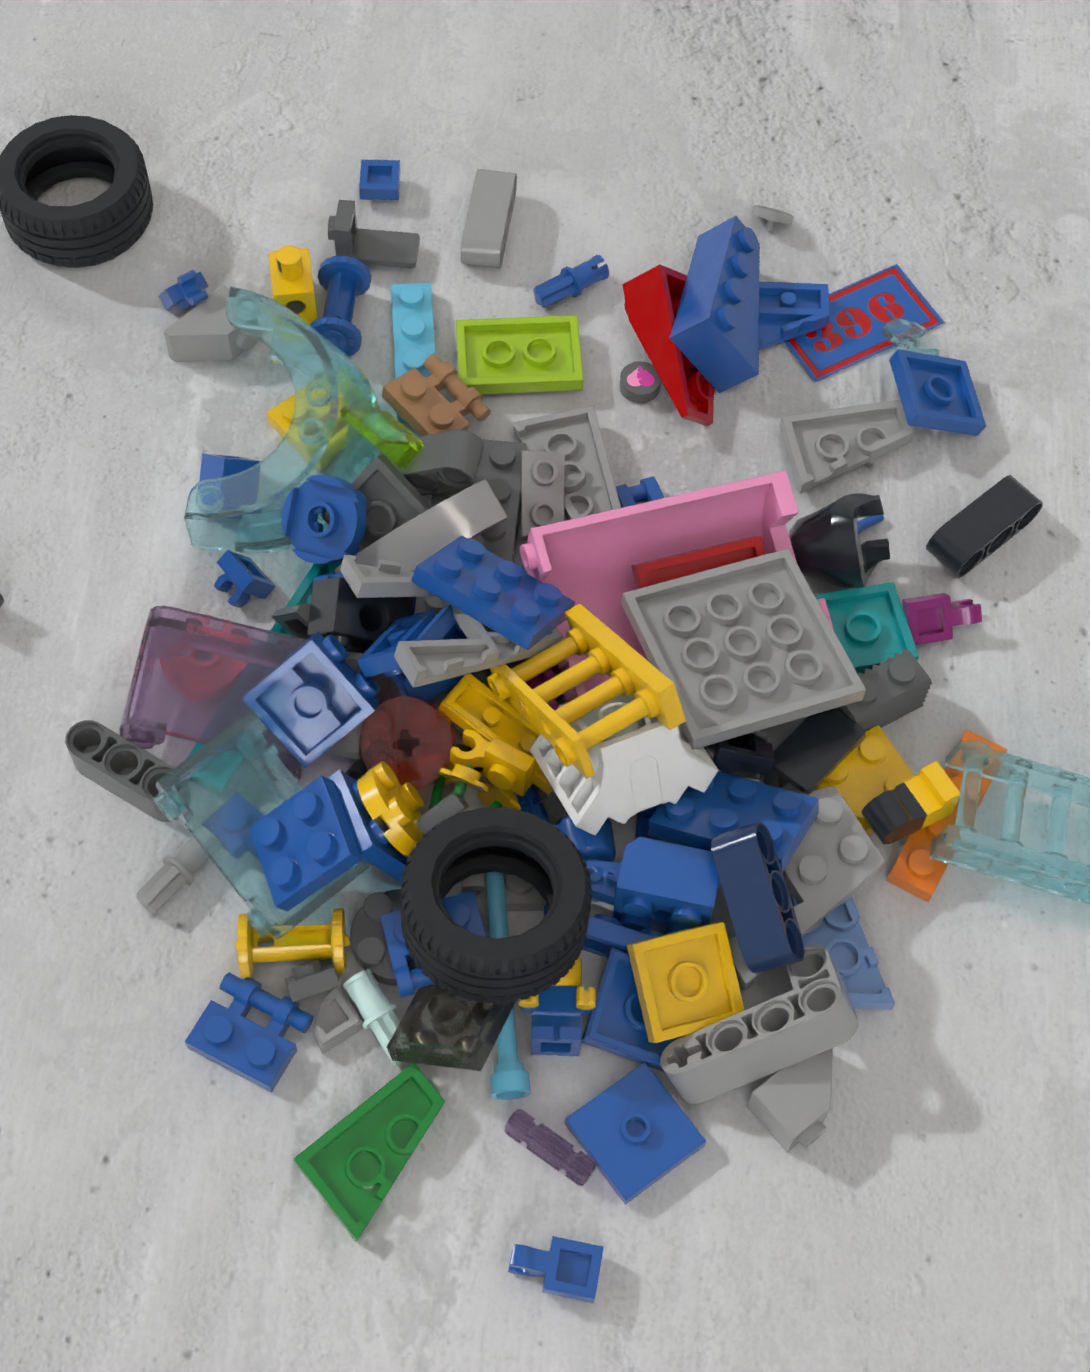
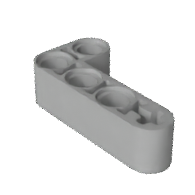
(766, 1036)

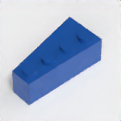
(720, 306)

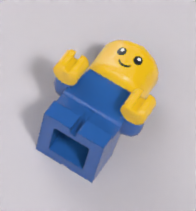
(559, 1014)

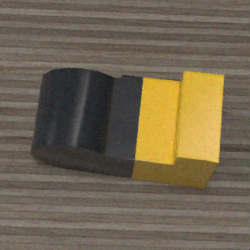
(912, 804)

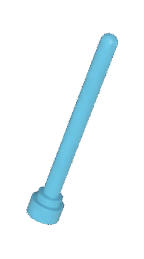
(509, 1077)

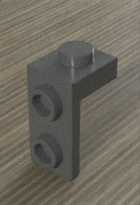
(371, 245)

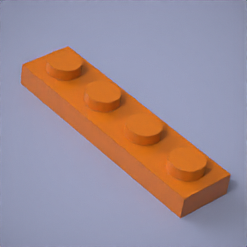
(913, 867)

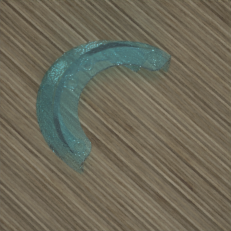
(246, 507)

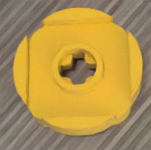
(394, 804)

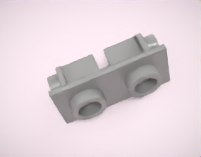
(541, 489)

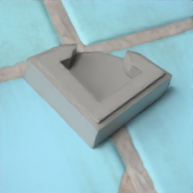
(335, 1020)

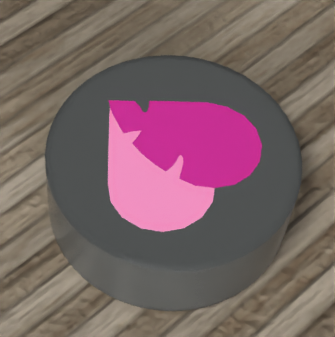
(639, 382)

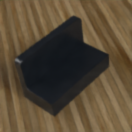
(814, 750)

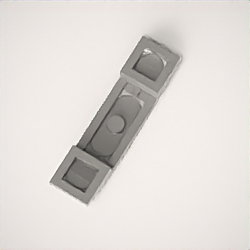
(462, 514)

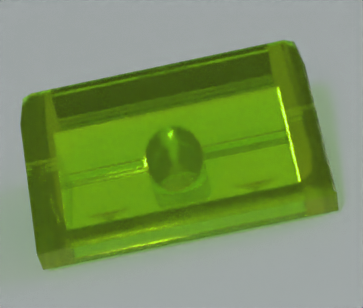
(385, 433)

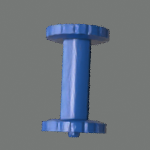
(343, 280)

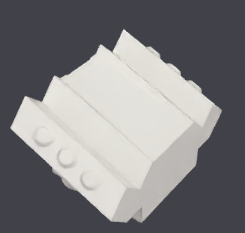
(631, 770)

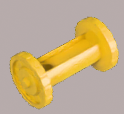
(300, 943)

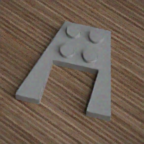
(437, 659)
(825, 869)

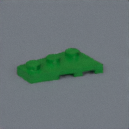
(369, 1148)

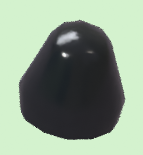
(829, 543)

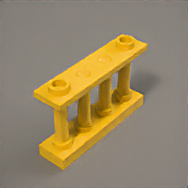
(605, 654)

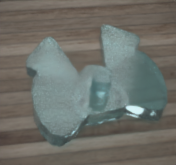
(905, 336)

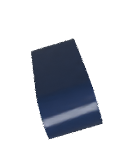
(757, 898)

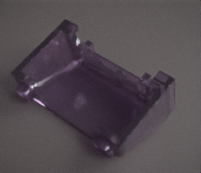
(195, 676)

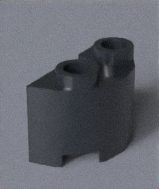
(744, 755)

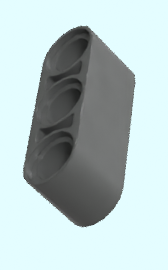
(445, 462)
(111, 758)

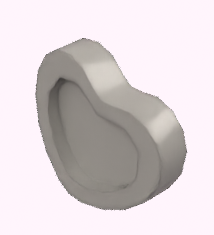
(772, 216)

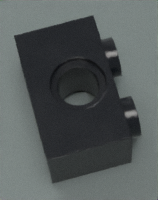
(338, 613)

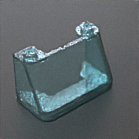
(218, 799)

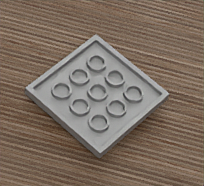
(743, 647)

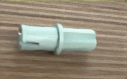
(373, 1007)

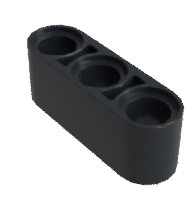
(984, 526)

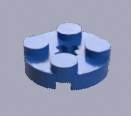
(346, 513)

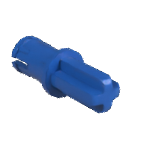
(571, 282)

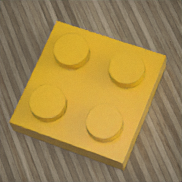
(868, 773)
(685, 981)

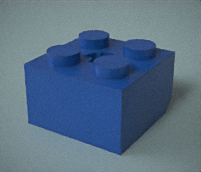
(657, 886)

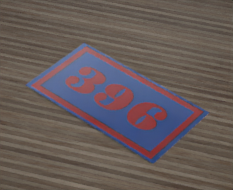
(857, 322)

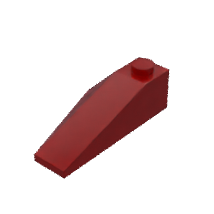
(651, 310)

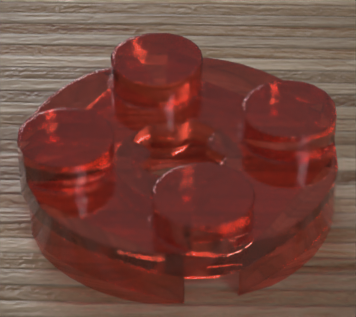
(423, 721)

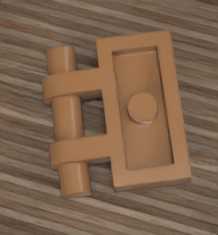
(423, 405)

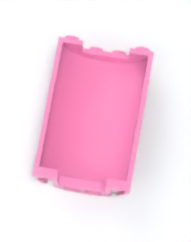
(594, 553)

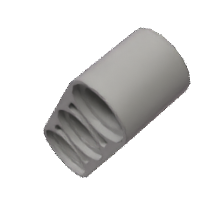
(488, 218)

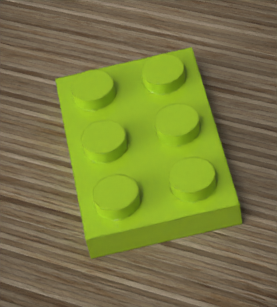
(520, 354)

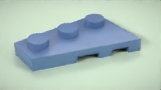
(852, 956)

